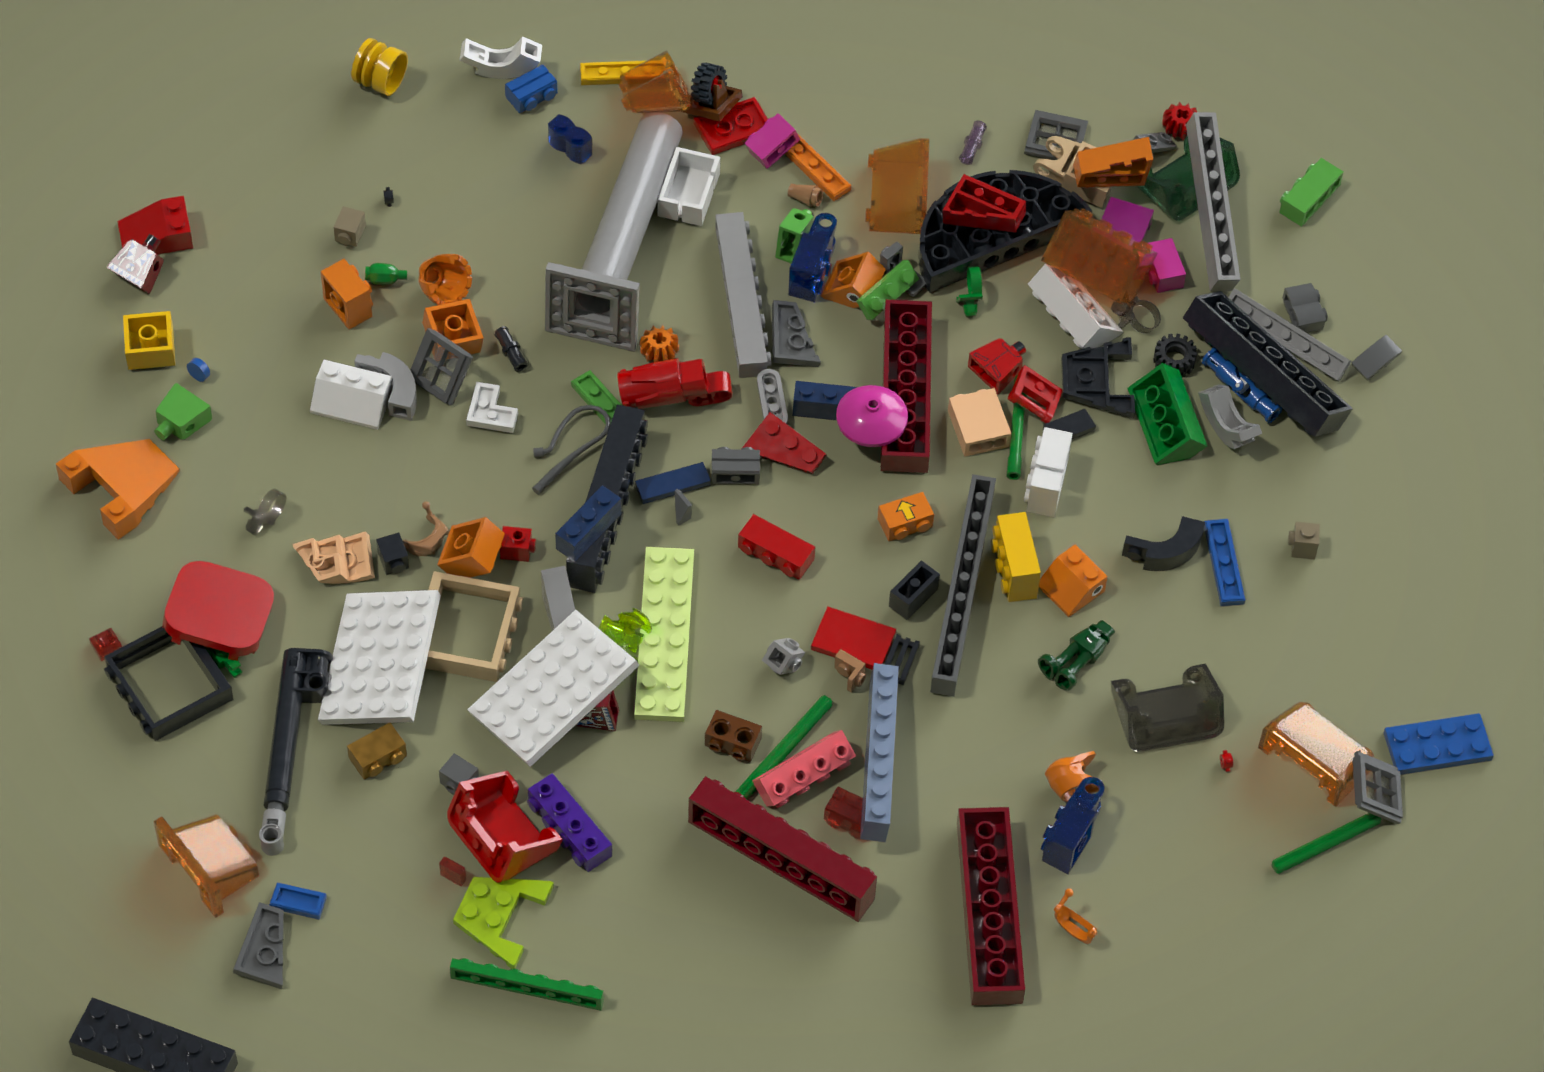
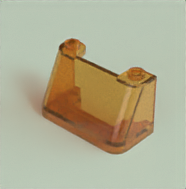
(655, 87)
(899, 187)
(1315, 746)

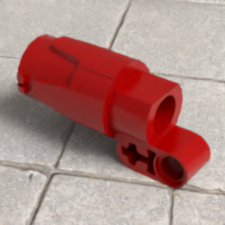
(673, 383)

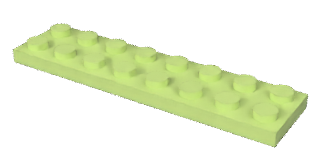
(665, 650)

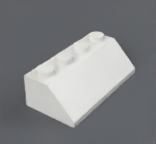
(1074, 308)

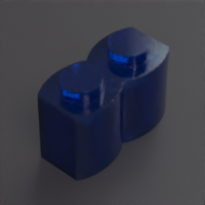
(570, 139)

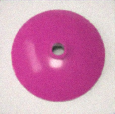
(872, 425)

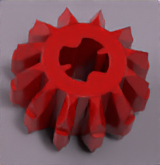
(1176, 118)

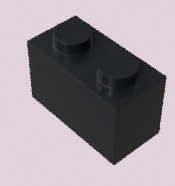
(914, 590)

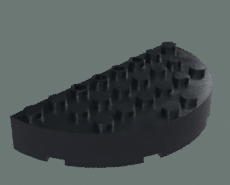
(951, 249)

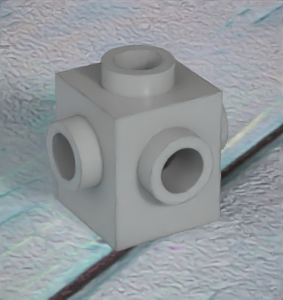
(784, 656)

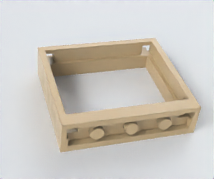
(474, 667)

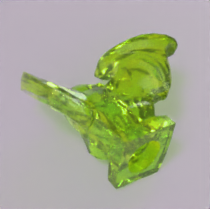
(623, 630)

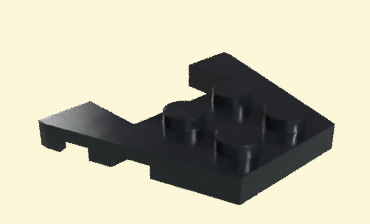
(1087, 377)

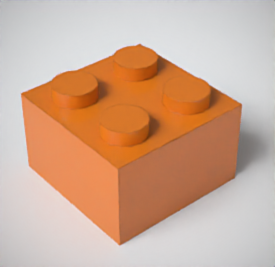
(347, 293)
(457, 323)
(471, 548)

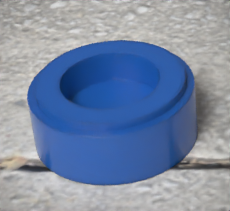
(198, 369)

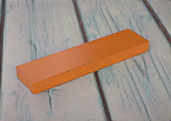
(818, 169)

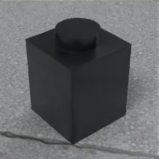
(392, 554)

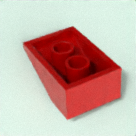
(164, 220)

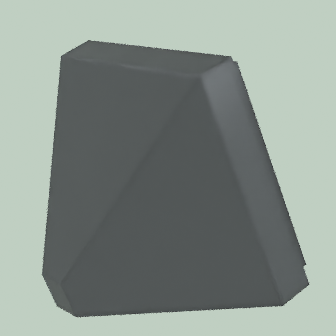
(683, 508)

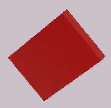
(734, 128)
(854, 635)

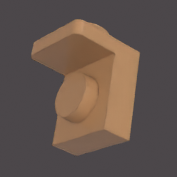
(850, 667)

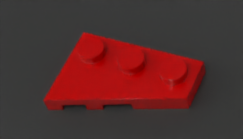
(785, 445)

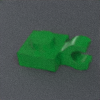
(221, 660)

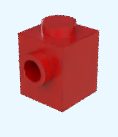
(517, 544)

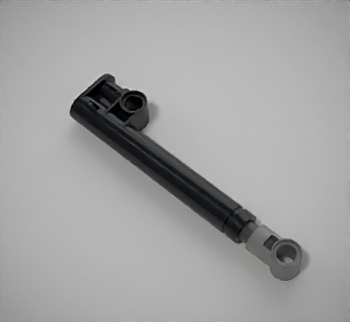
(299, 675)

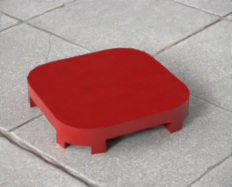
(218, 608)

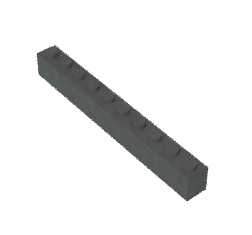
(963, 585)

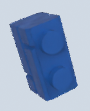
(531, 89)

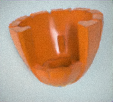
(445, 278)

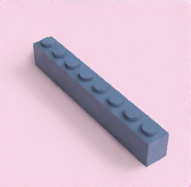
(879, 753)

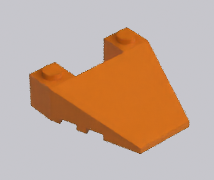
(128, 471)

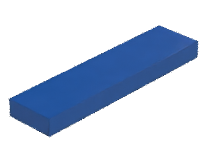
(1224, 562)

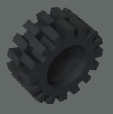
(1179, 345)

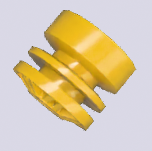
(379, 66)

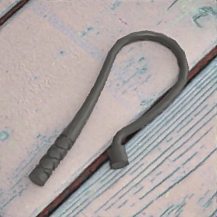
(557, 469)

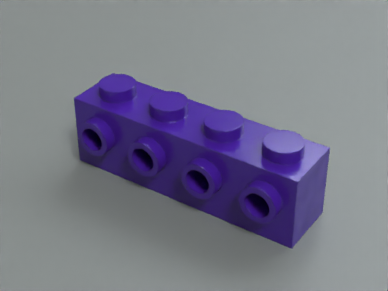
(570, 821)

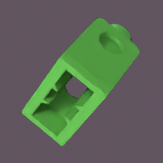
(792, 227)
(181, 414)

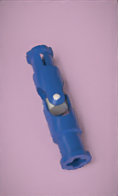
(1228, 374)

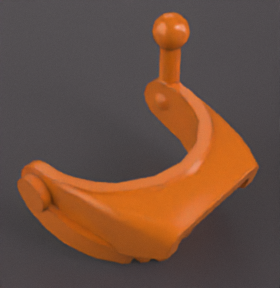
(1064, 914)

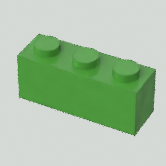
(1310, 191)

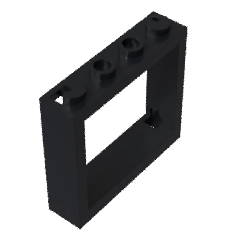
(142, 647)

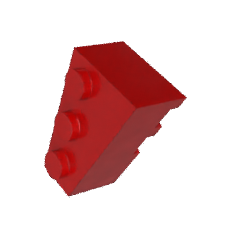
(983, 207)

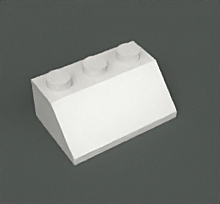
(351, 394)

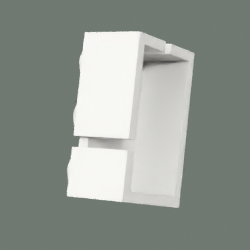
(688, 186)
(1047, 471)

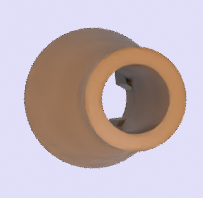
(807, 194)

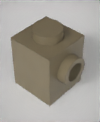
(349, 226)
(1304, 540)

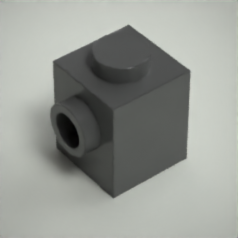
(456, 771)

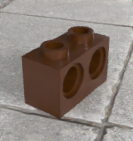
(735, 731)

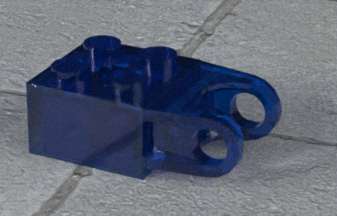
(813, 260)
(1073, 827)

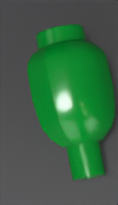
(384, 274)

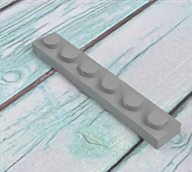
(1293, 337)

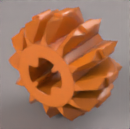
(659, 344)

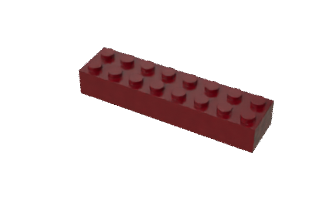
(908, 374)
(782, 848)
(990, 906)

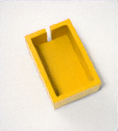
(1016, 557)

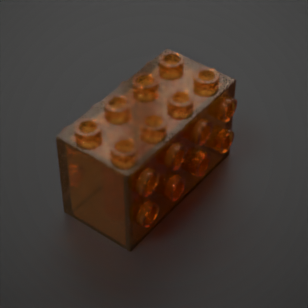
(1099, 255)

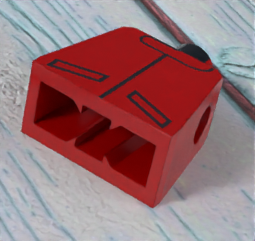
(997, 363)

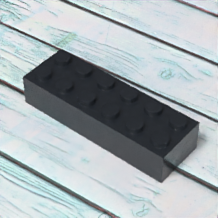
(139, 1044)

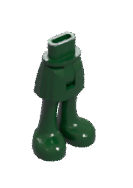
(1086, 644)

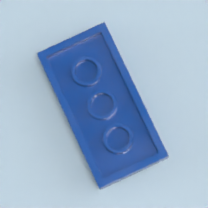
(1438, 744)

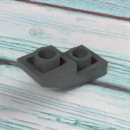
(1376, 357)

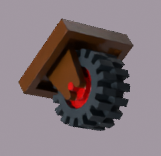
(710, 93)

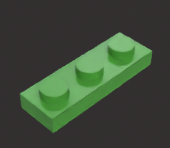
(889, 288)

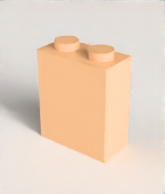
(979, 422)

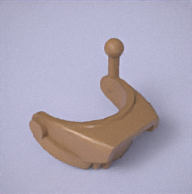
(434, 541)

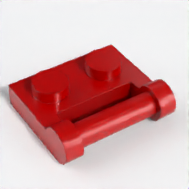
(1038, 389)

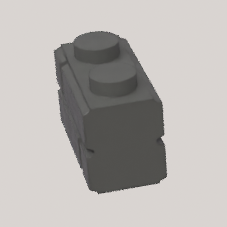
(735, 466)

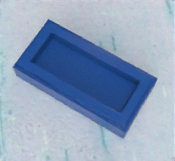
(298, 900)

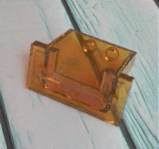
(209, 856)

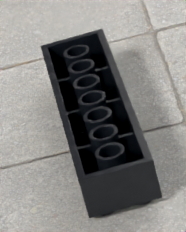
(1267, 363)
(615, 473)

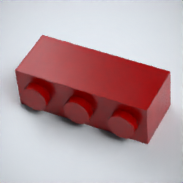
(776, 547)

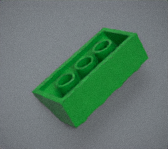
(1167, 415)

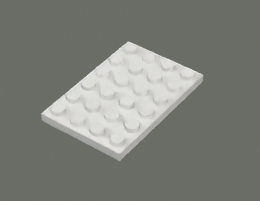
(379, 657)
(553, 687)

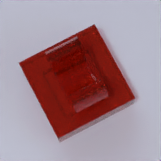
(105, 643)

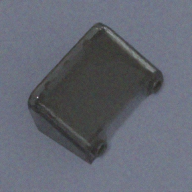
(1170, 713)

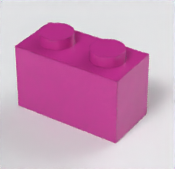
(772, 140)
(1167, 269)

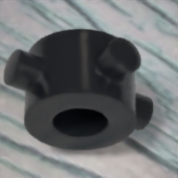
(388, 196)

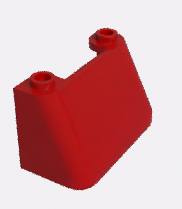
(496, 828)

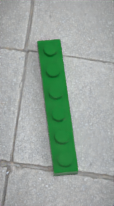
(519, 982)

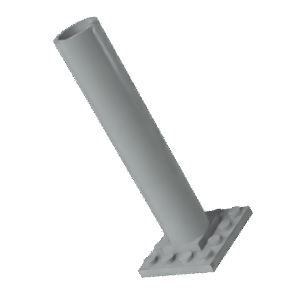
(599, 299)

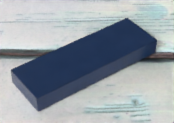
(666, 483)

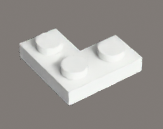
(485, 412)

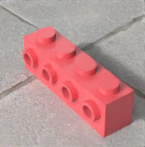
(804, 768)

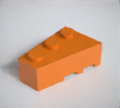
(1114, 164)

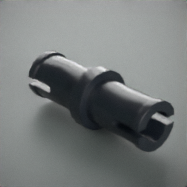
(511, 349)

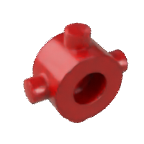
(1226, 760)

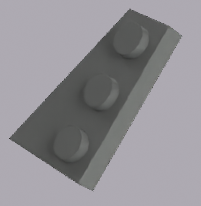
(790, 337)
(263, 948)

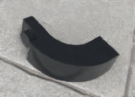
(1168, 553)

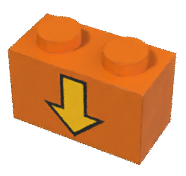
(905, 516)

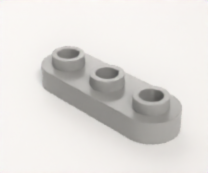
(771, 393)

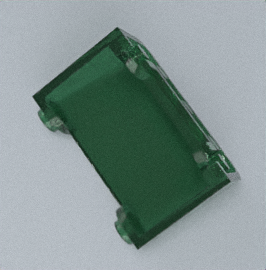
(1174, 185)

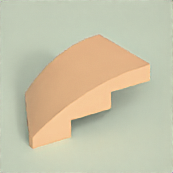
(338, 558)

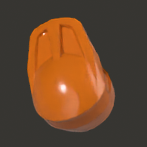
(1068, 773)

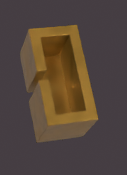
(376, 750)

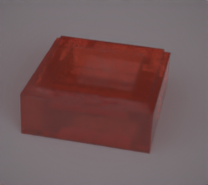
(452, 871)

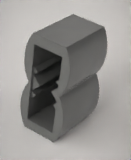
(1304, 307)

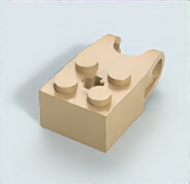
(1063, 169)

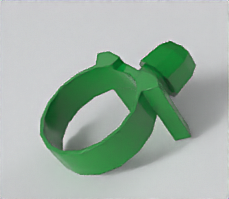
(974, 285)

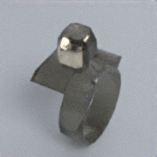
(1127, 315)
(262, 515)

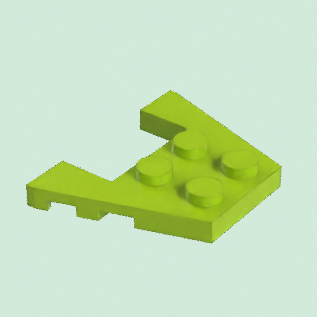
(489, 907)

